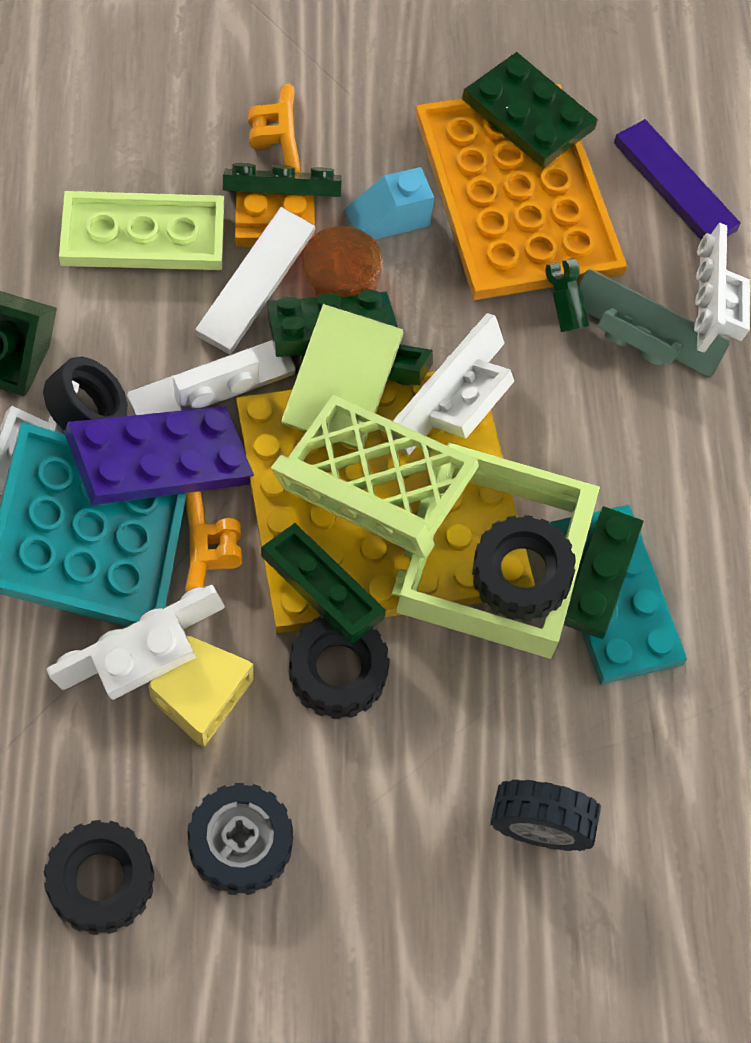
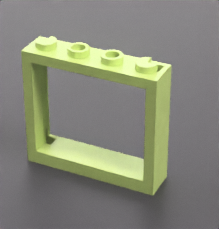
(525, 483)

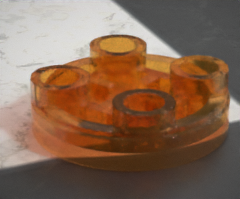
(342, 261)

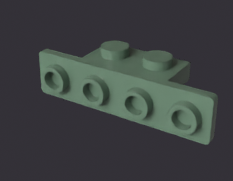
(647, 325)

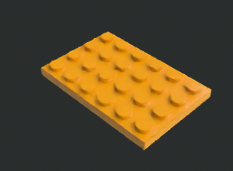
(509, 210)

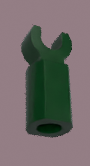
(567, 295)

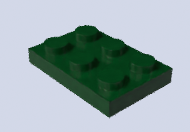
(529, 109)
(295, 318)

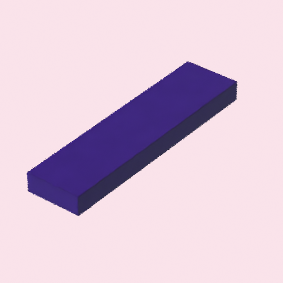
(674, 180)

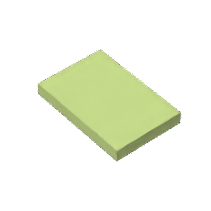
(343, 359)

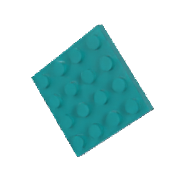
(78, 556)

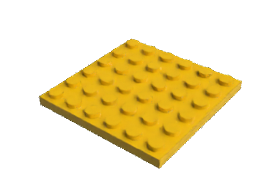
(364, 555)

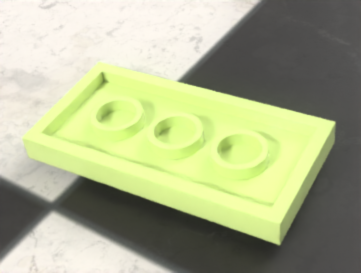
(142, 230)

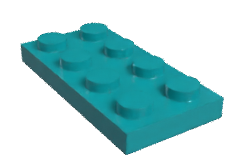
(641, 627)

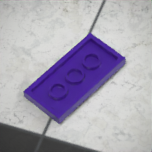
(158, 454)

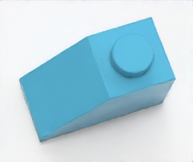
(393, 205)

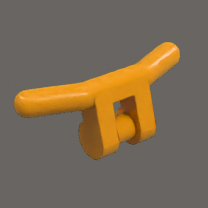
(263, 135)
(224, 532)

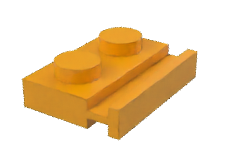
(257, 210)

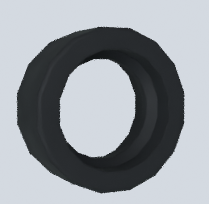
(95, 381)

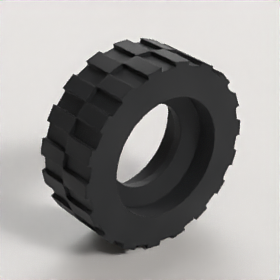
(523, 534)
(330, 699)
(72, 851)

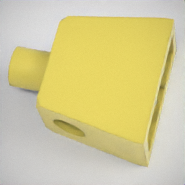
(202, 690)

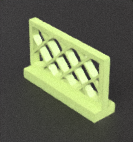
(365, 508)

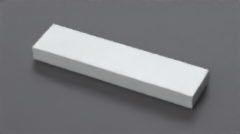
(255, 281)

